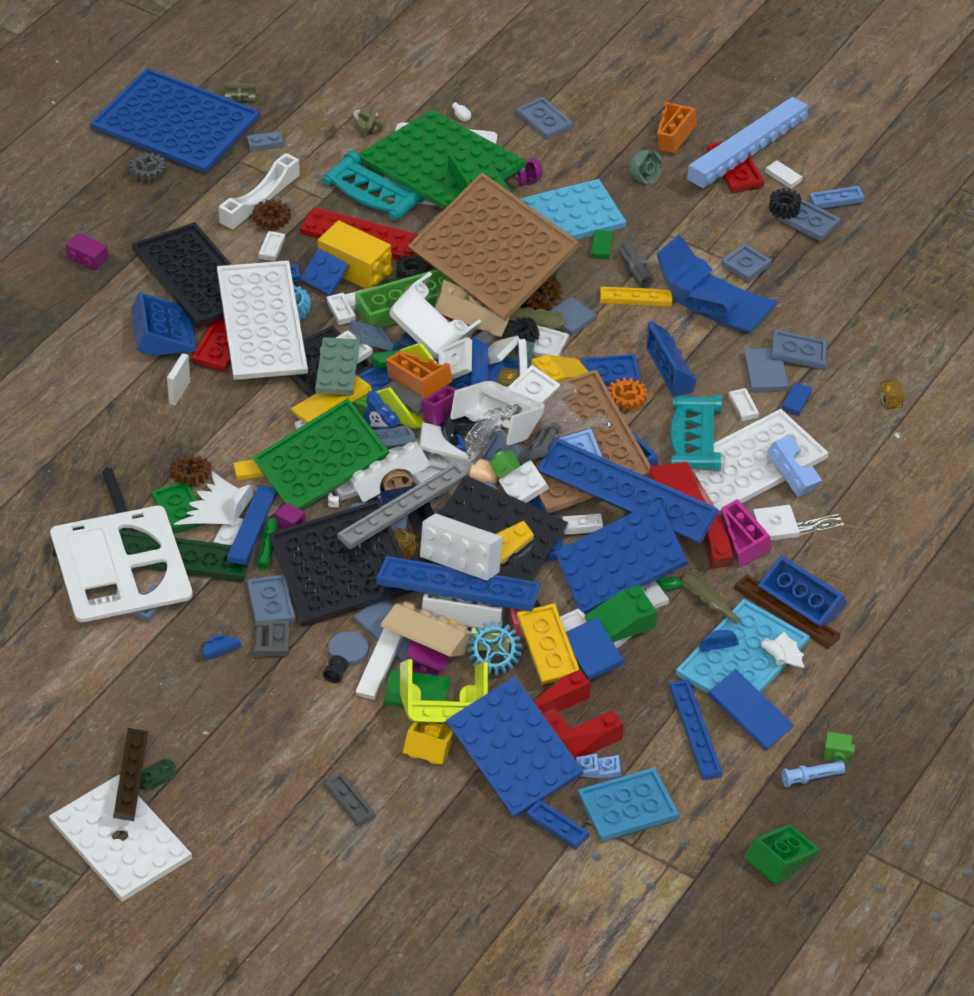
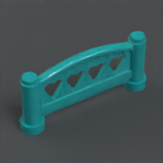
(351, 166)
(705, 407)

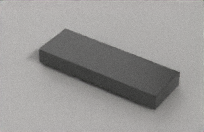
(409, 398)
(349, 799)

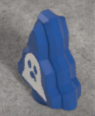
(379, 414)

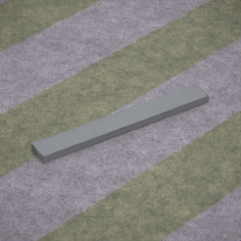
(401, 506)

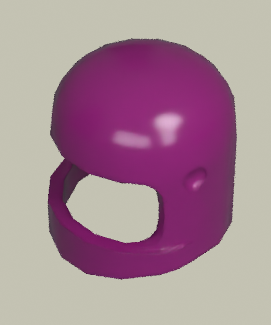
(532, 170)

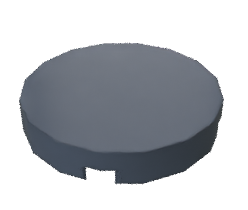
(350, 646)

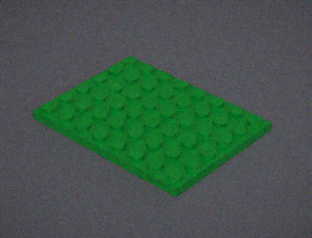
(420, 153)

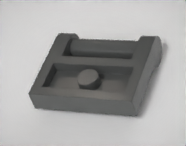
(540, 442)
(278, 639)

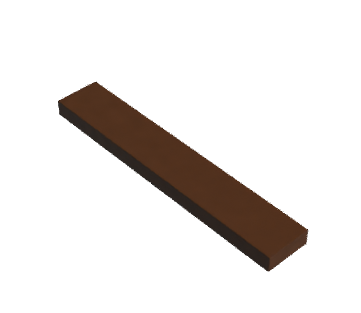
(823, 635)

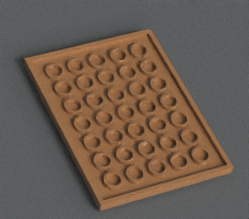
(494, 246)
(615, 443)

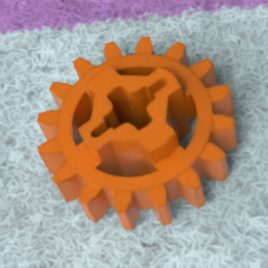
(628, 393)

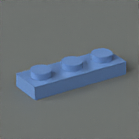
(837, 197)

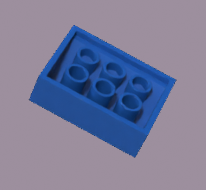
(161, 326)

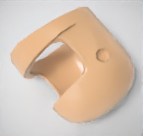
(483, 472)
(397, 476)

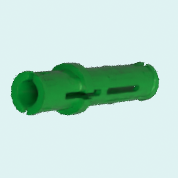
(266, 546)

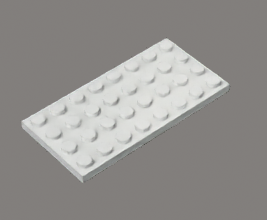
(261, 320)
(745, 460)

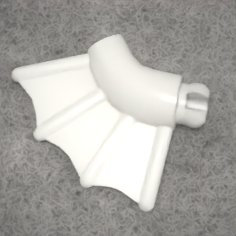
(784, 650)

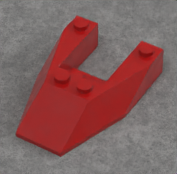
(683, 479)
(588, 736)

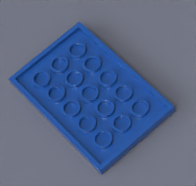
(621, 556)
(514, 747)

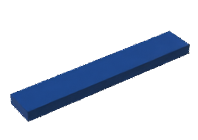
(252, 525)
(695, 730)

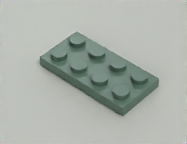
(337, 366)

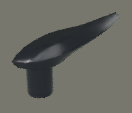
(449, 430)

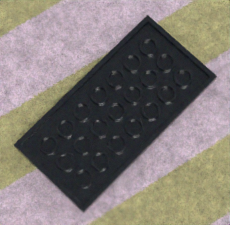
(187, 268)

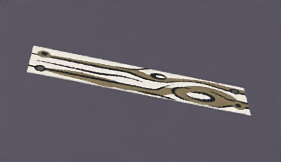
(819, 524)

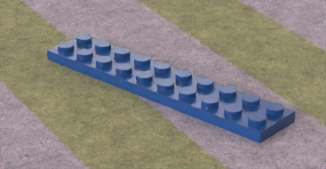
(626, 488)

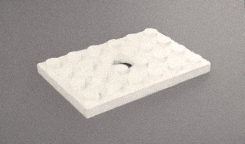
(122, 865)

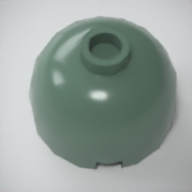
(645, 166)

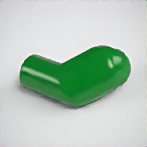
(669, 583)

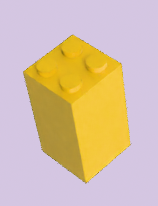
(367, 256)

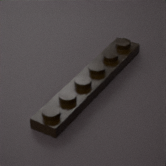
(130, 774)

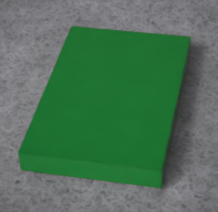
(176, 501)
(431, 687)

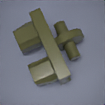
(240, 92)
(370, 123)

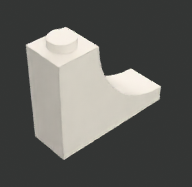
(439, 450)

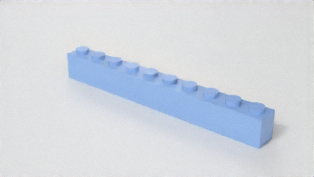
(747, 142)

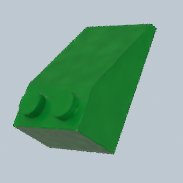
(625, 614)
(781, 853)

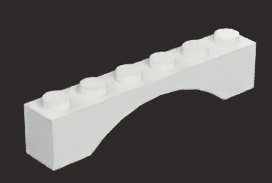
(238, 209)

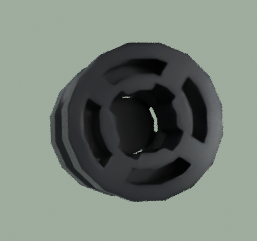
(336, 667)

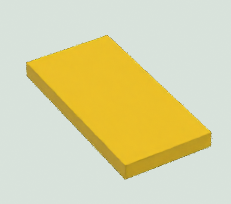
(320, 403)
(547, 643)

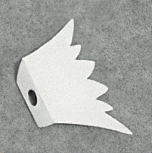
(221, 505)

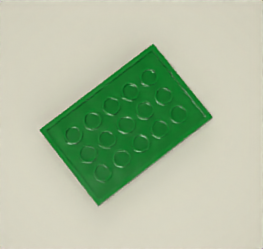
(320, 455)

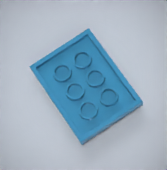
(628, 804)

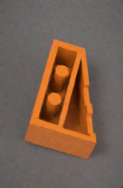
(675, 126)
(418, 374)

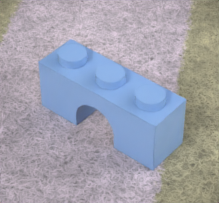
(801, 479)

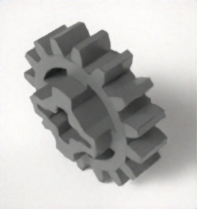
(147, 167)

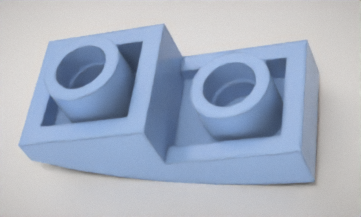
(599, 768)

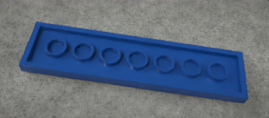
(456, 584)

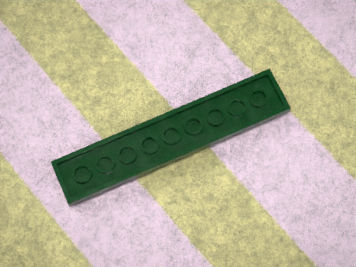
(198, 557)

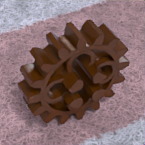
(271, 214)
(552, 291)
(181, 472)

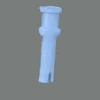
(804, 774)

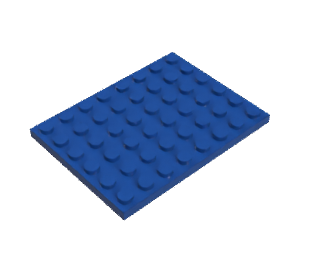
(175, 120)

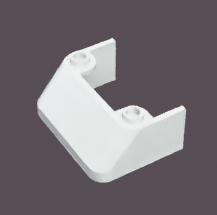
(425, 322)
(486, 395)

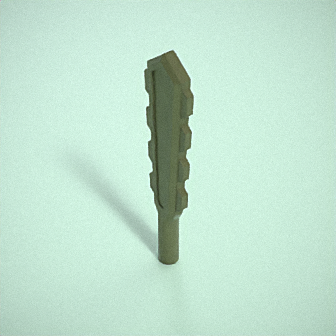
(551, 320)
(702, 589)

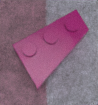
(744, 532)

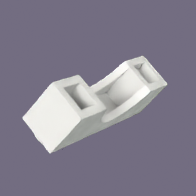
(409, 458)

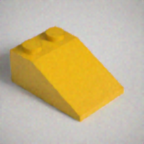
(559, 367)
(429, 741)

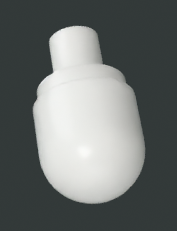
(461, 112)

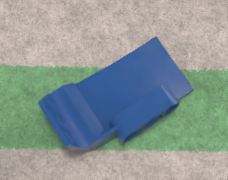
(706, 294)

